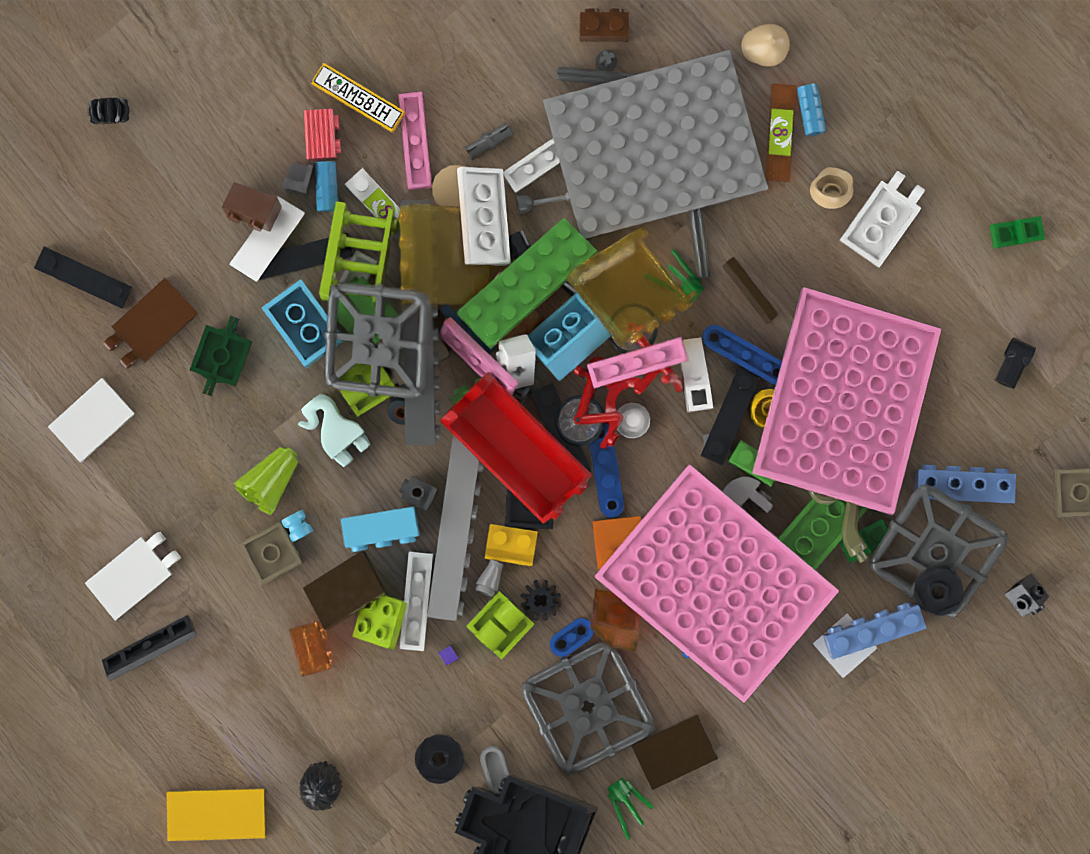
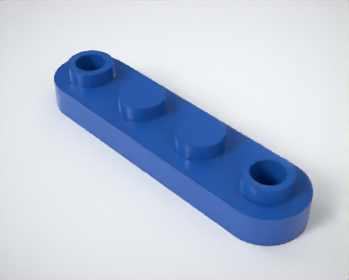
(742, 353)
(606, 476)

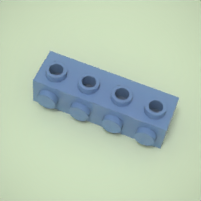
(969, 486)
(874, 631)

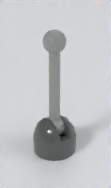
(525, 203)

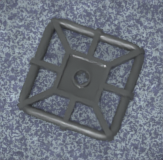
(389, 329)
(937, 535)
(582, 722)

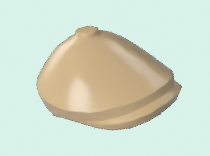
(766, 45)
(832, 188)

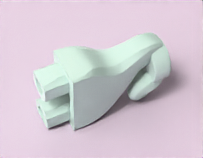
(336, 431)

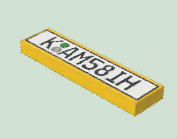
(358, 98)

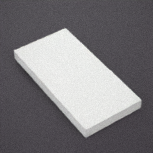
(483, 216)

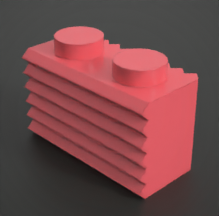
(321, 134)

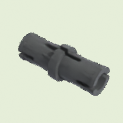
(488, 141)

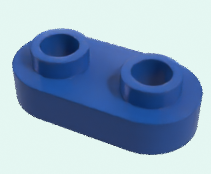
(571, 637)

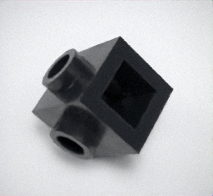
(1027, 596)

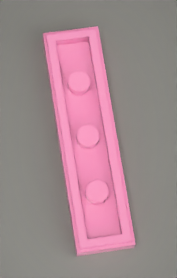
(415, 141)
(474, 354)
(637, 362)

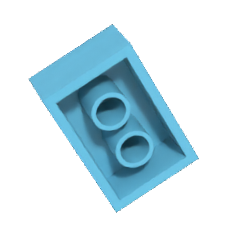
(300, 322)
(568, 337)
(380, 528)

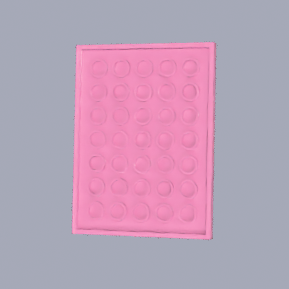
(847, 401)
(716, 583)

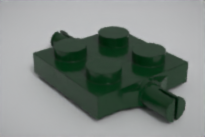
(221, 355)

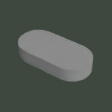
(494, 767)

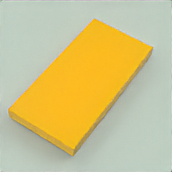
(216, 814)

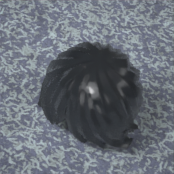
(320, 786)

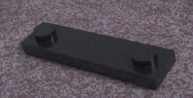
(301, 258)
(83, 277)
(548, 404)
(730, 416)
(149, 648)

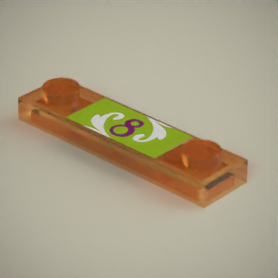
(780, 132)

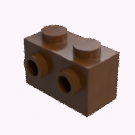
(604, 26)
(252, 207)

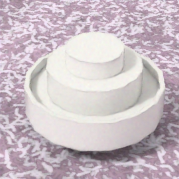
(635, 420)

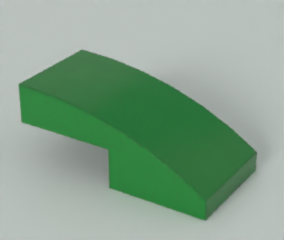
(1017, 232)
(871, 536)

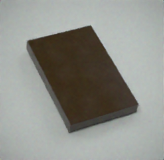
(749, 290)
(344, 590)
(674, 752)

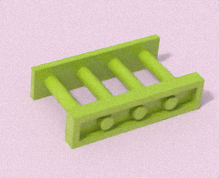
(339, 240)

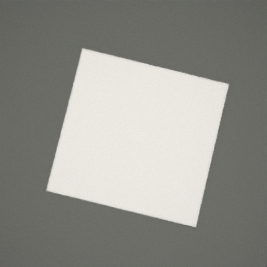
(846, 663)

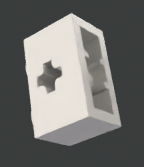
(518, 359)

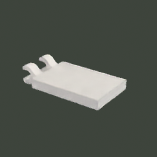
(882, 220)
(132, 575)

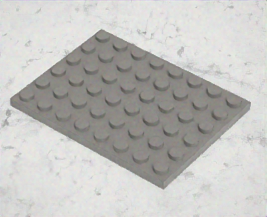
(655, 145)

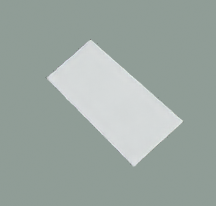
(263, 245)

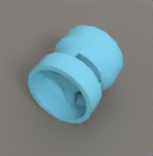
(297, 526)

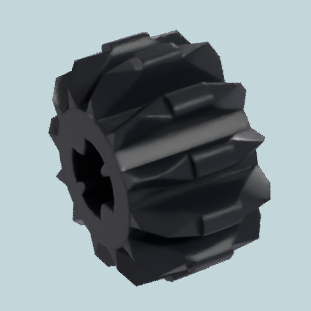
(108, 110)
(540, 591)

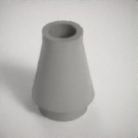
(490, 578)

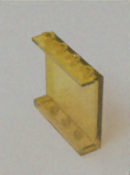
(435, 256)
(629, 289)

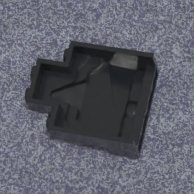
(524, 819)

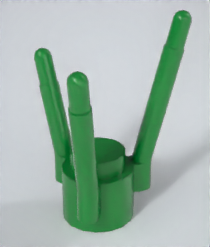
(689, 284)
(620, 792)

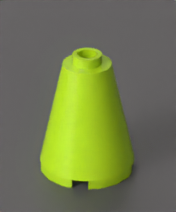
(268, 479)

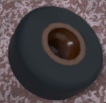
(393, 410)

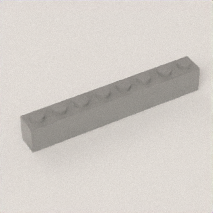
(455, 533)

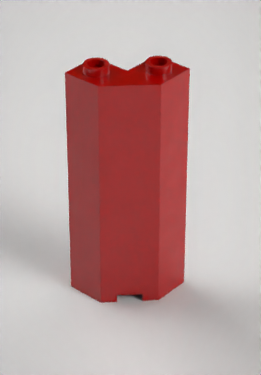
(516, 448)

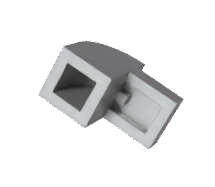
(744, 488)

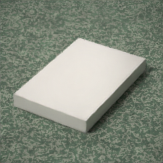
(91, 420)

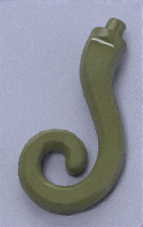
(851, 537)

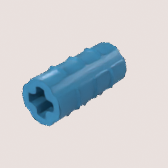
(811, 109)
(326, 186)

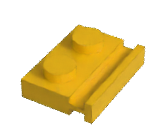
(511, 545)

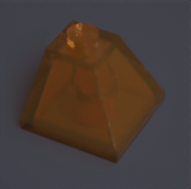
(615, 621)

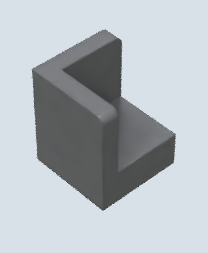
(299, 179)

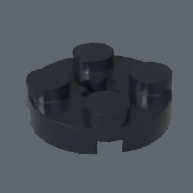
(932, 602)
(430, 747)

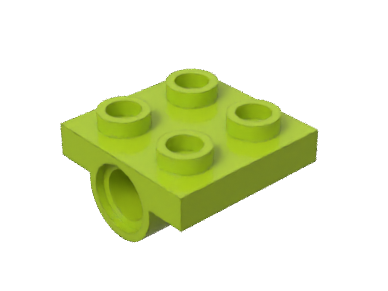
(360, 401)
(381, 621)
(500, 625)

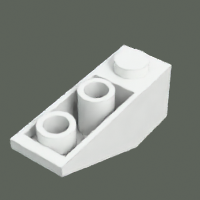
(695, 377)

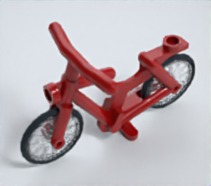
(582, 418)

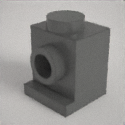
(427, 496)

